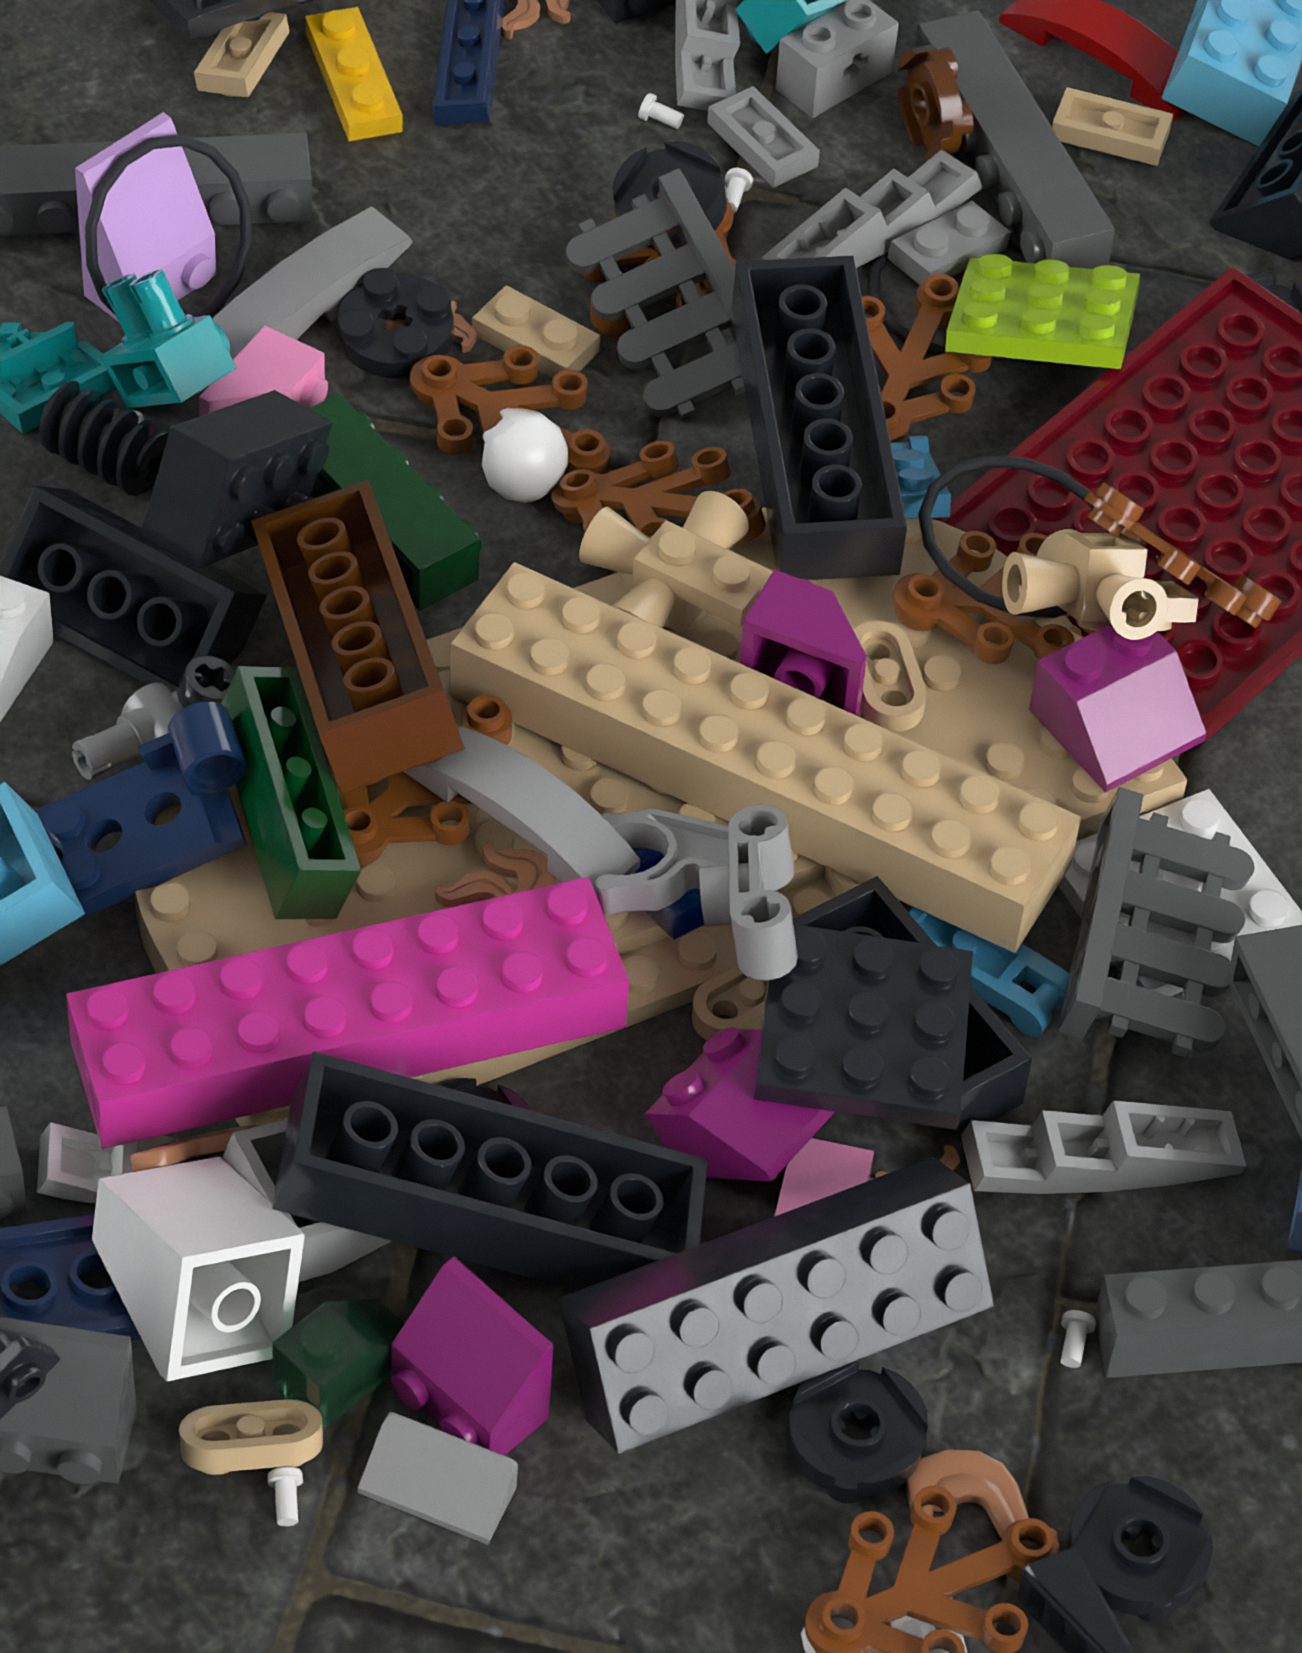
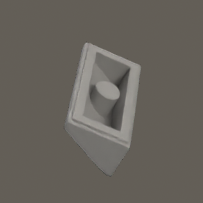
(439, 1477)

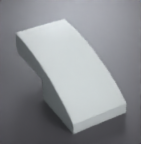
(75, 1161)

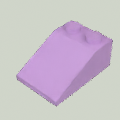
(148, 217)

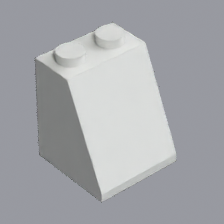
(199, 1264)

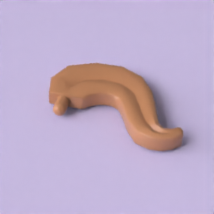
(184, 1149)
(972, 1479)

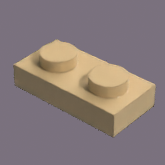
(241, 55)
(1112, 126)
(519, 320)

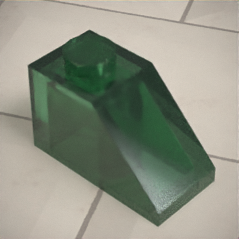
(336, 1355)

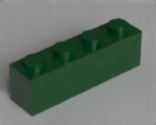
(429, 540)
(290, 796)

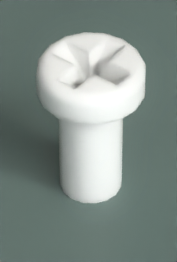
(660, 112)
(738, 182)
(1078, 1326)
(285, 1481)

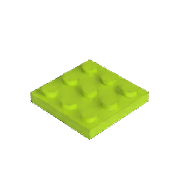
(1043, 312)

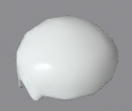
(524, 455)

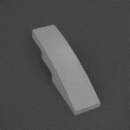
(705, 51)
(884, 212)
(313, 279)
(1117, 1151)

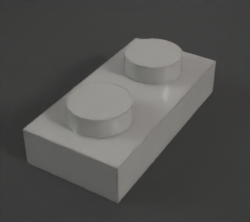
(763, 136)
(948, 243)

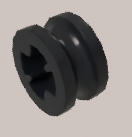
(205, 681)

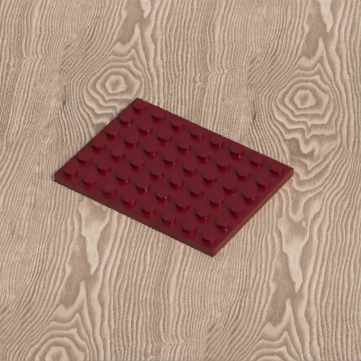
(1212, 449)

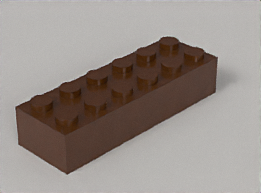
(356, 637)

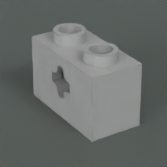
(836, 56)

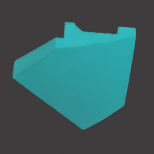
(39, 364)

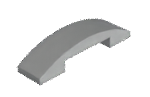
(531, 805)

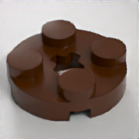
(933, 101)

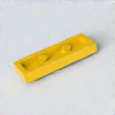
(353, 74)

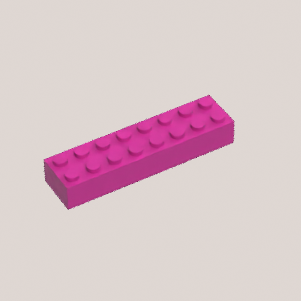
(386, 995)

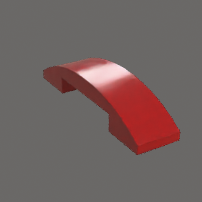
(1104, 35)

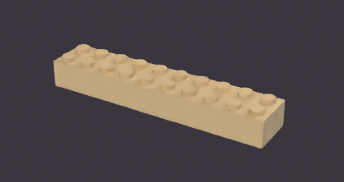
(743, 739)

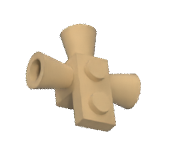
(680, 567)
(1097, 583)

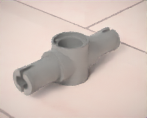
(142, 720)

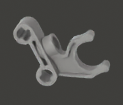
(733, 868)

